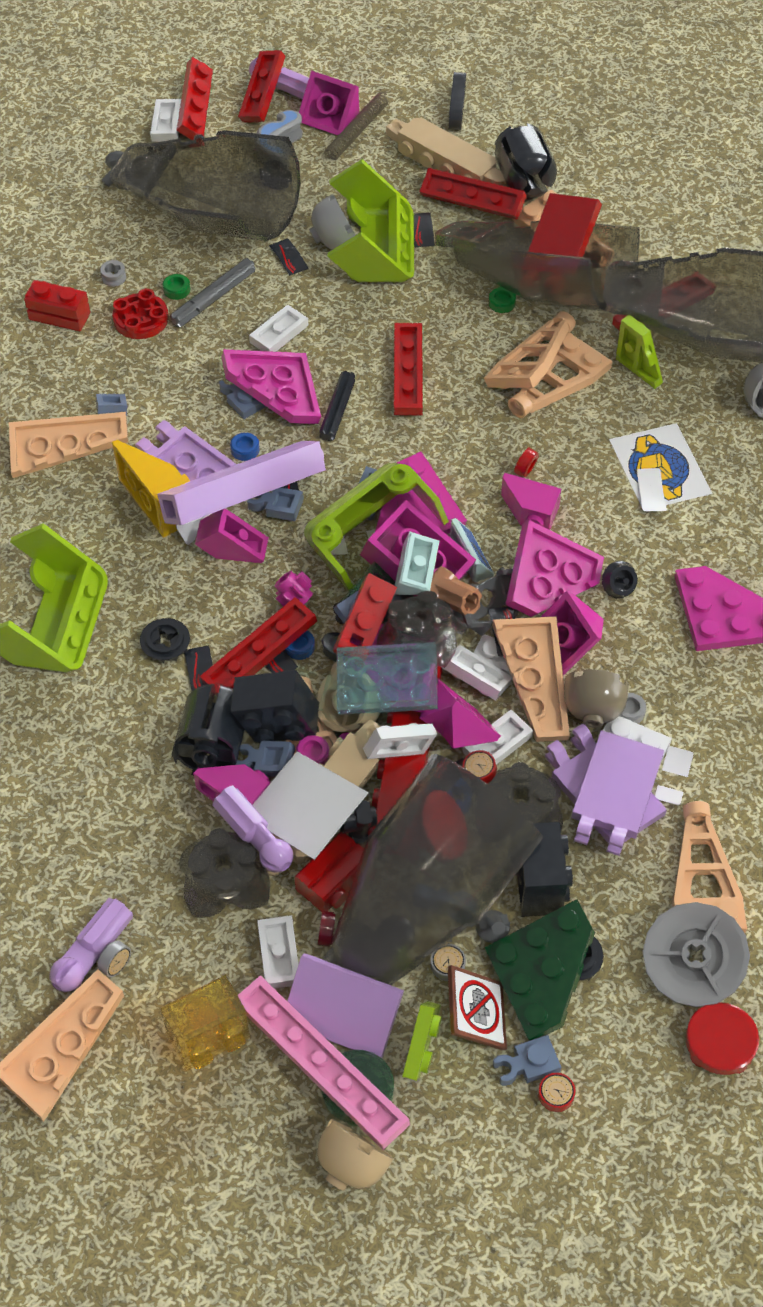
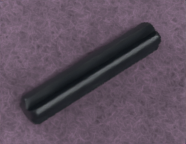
(337, 406)

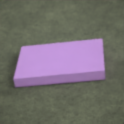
(345, 1004)

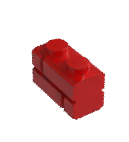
(57, 305)
(330, 875)

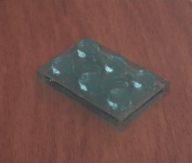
(387, 678)

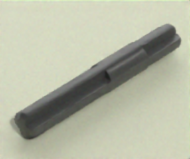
(212, 292)

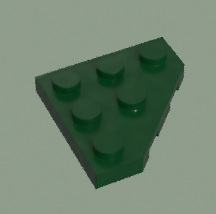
(543, 967)

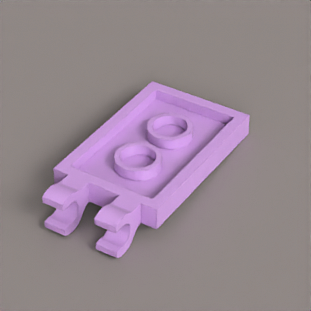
(185, 451)
(571, 774)
(616, 789)

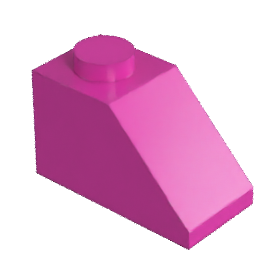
(531, 500)
(231, 538)
(214, 780)

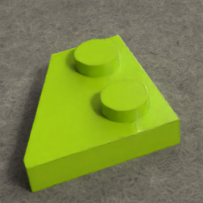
(638, 352)
(426, 1027)

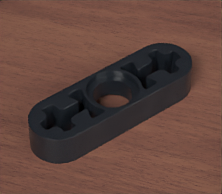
(457, 101)

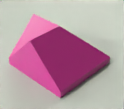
(329, 103)
(577, 628)
(459, 720)

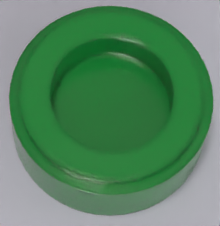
(176, 286)
(501, 300)

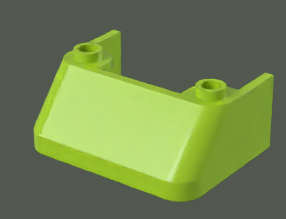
(386, 220)
(330, 526)
(68, 608)

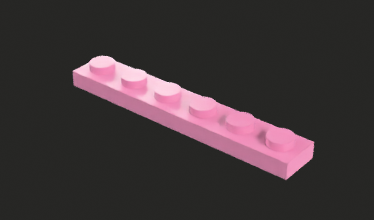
(323, 1063)

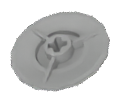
(696, 928)

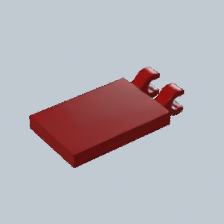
(565, 225)

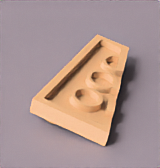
(59, 440)
(536, 669)
(53, 1052)

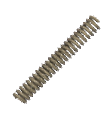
(352, 124)

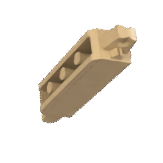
(442, 150)
(348, 762)

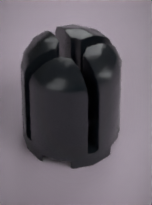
(525, 160)
(208, 729)

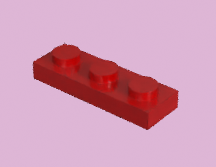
(261, 86)

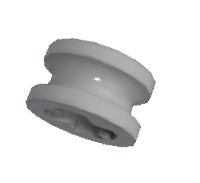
(113, 279)

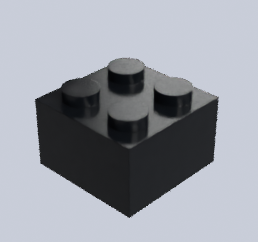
(275, 706)
(544, 875)

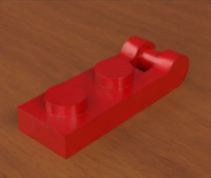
(366, 612)

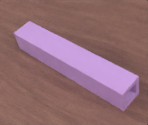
(241, 482)

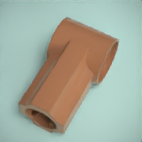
(454, 592)

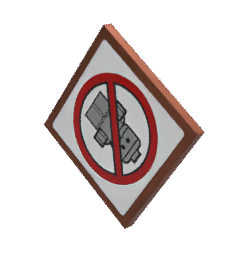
(476, 1008)

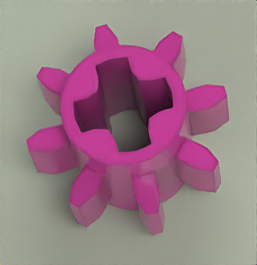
(292, 586)

